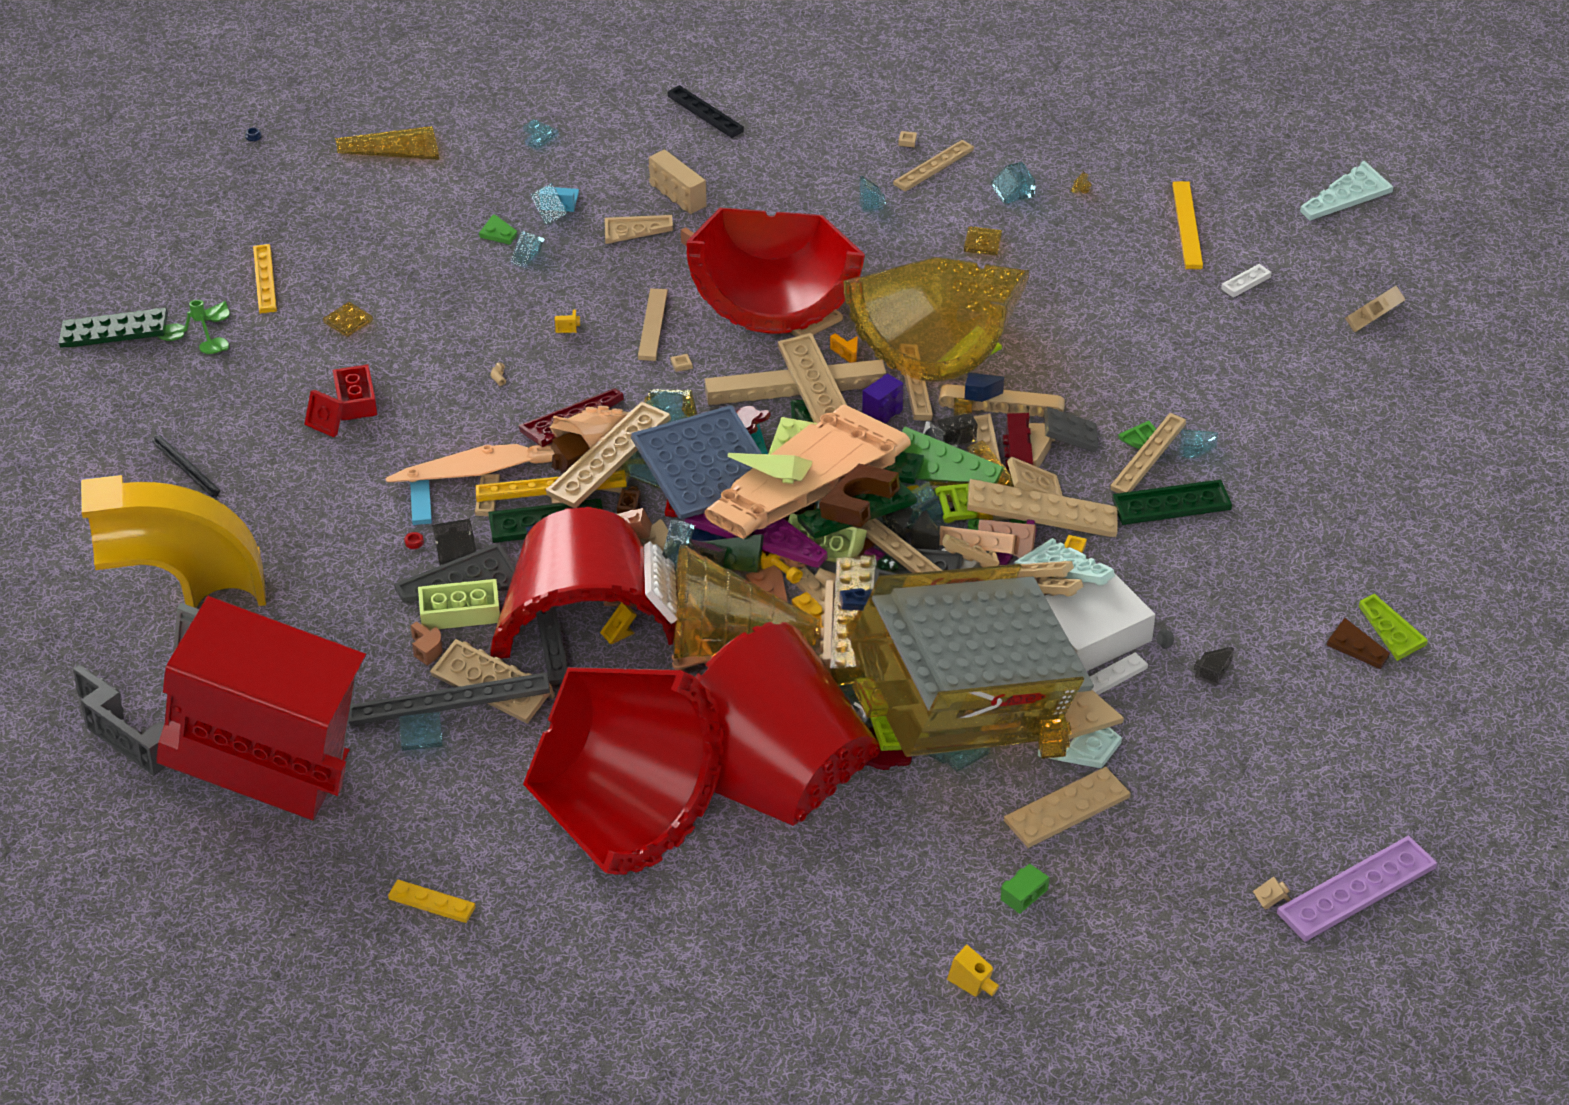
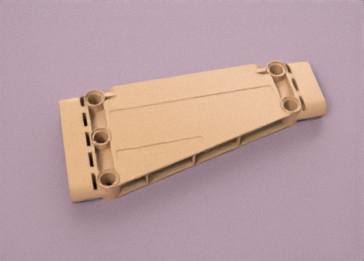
(833, 445)

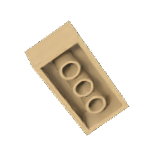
(677, 181)

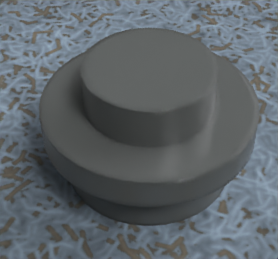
(1165, 638)

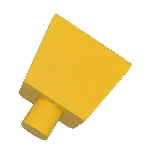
(972, 973)

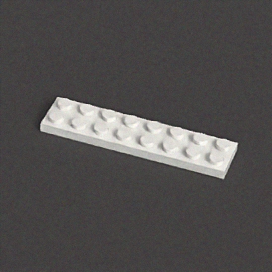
(660, 581)

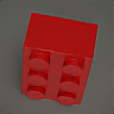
(356, 390)

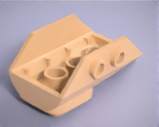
(591, 423)

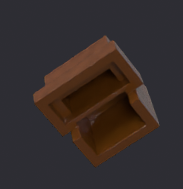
(567, 450)

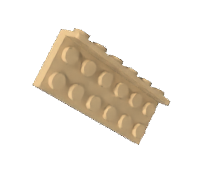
(467, 666)

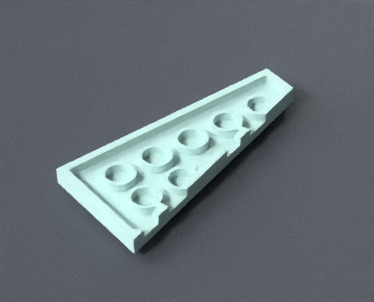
(1349, 190)

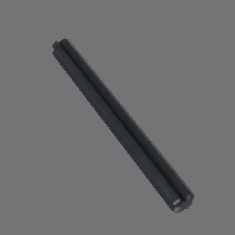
(186, 466)

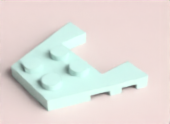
(1092, 748)

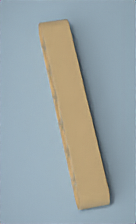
(1006, 403)

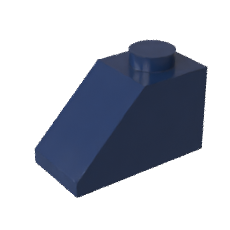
(983, 386)

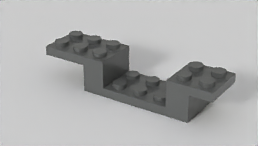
(105, 718)

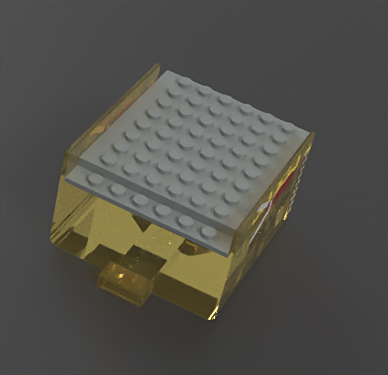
(963, 659)

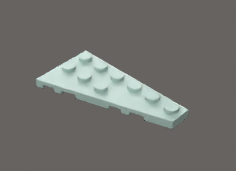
(1083, 568)

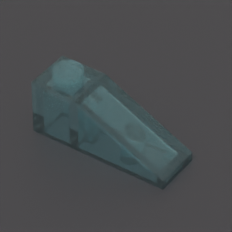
(677, 535)

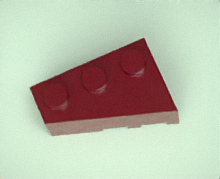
(1017, 438)

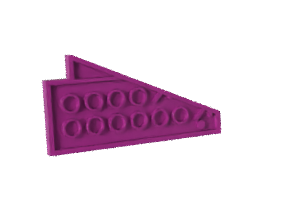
(779, 538)

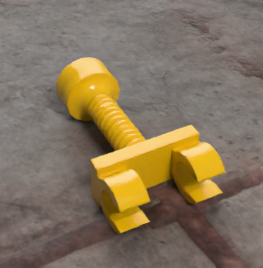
(792, 574)

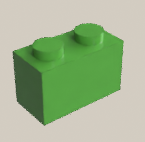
(1024, 888)

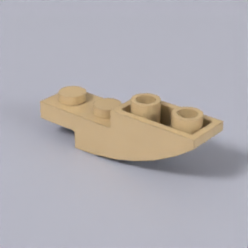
(1375, 308)

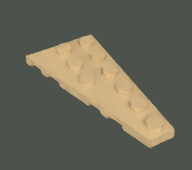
(1090, 713)

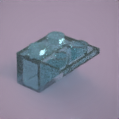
(1014, 183)
(927, 501)

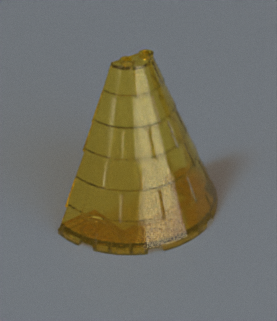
(721, 605)

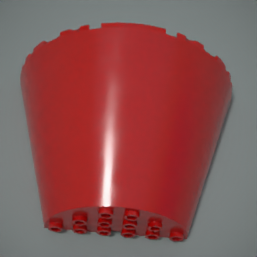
(772, 269)
(574, 560)
(783, 724)
(628, 762)

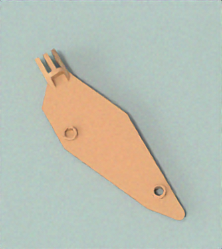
(475, 462)

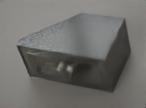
(1213, 665)

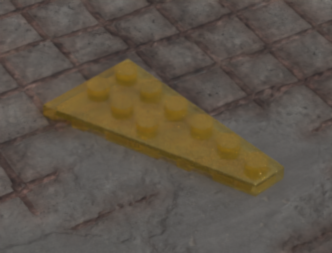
(400, 143)

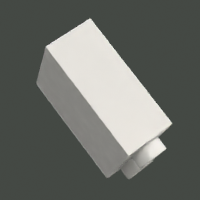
(1103, 621)

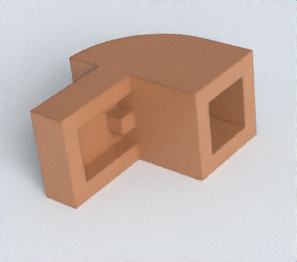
(427, 643)

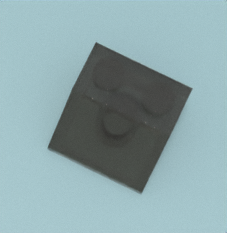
(955, 429)

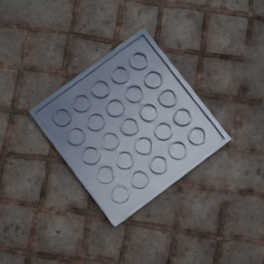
(693, 459)

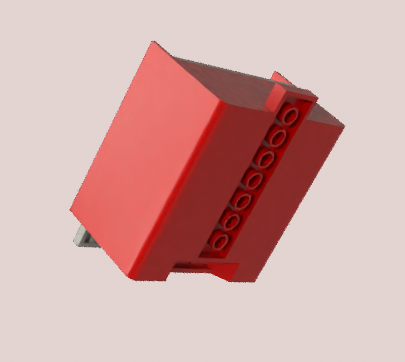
(257, 706)

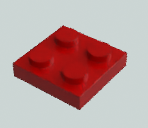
(323, 413)

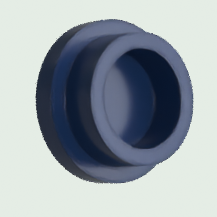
(253, 134)

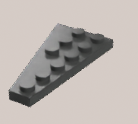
(481, 565)

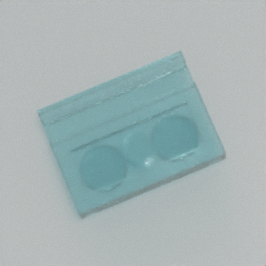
(549, 203)

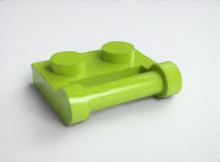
(959, 497)

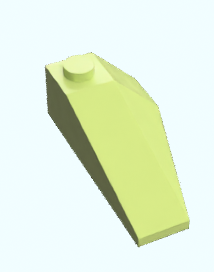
(784, 467)

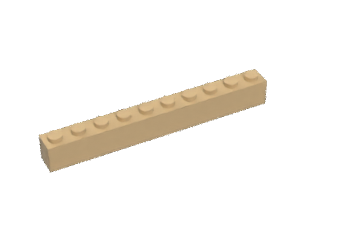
(781, 383)

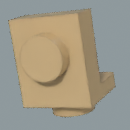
(1271, 893)

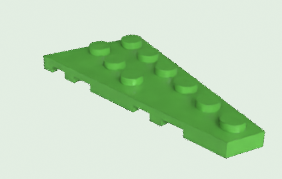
(949, 463)

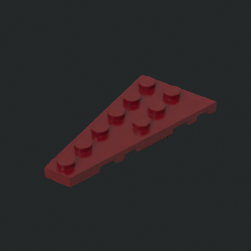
(539, 428)

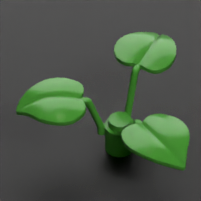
(198, 313)

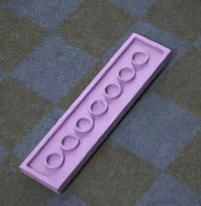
(1356, 888)

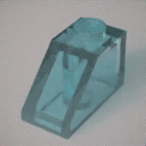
(870, 196)
(526, 249)
(1196, 443)

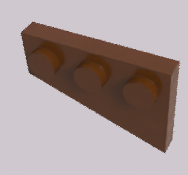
(1357, 644)

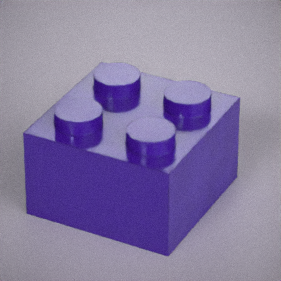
(883, 398)

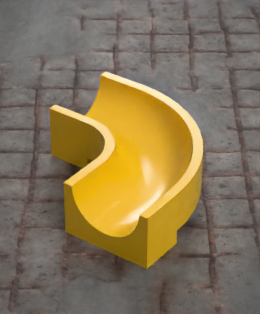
(174, 531)

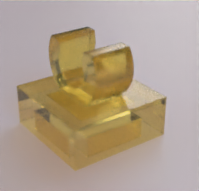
(1081, 184)
(962, 406)

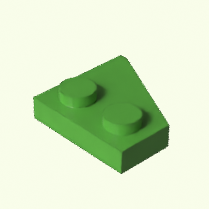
(498, 231)
(1138, 435)

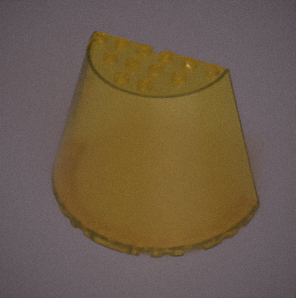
(934, 314)

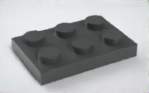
(1071, 429)

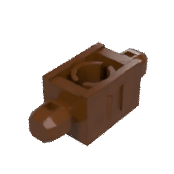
(629, 499)

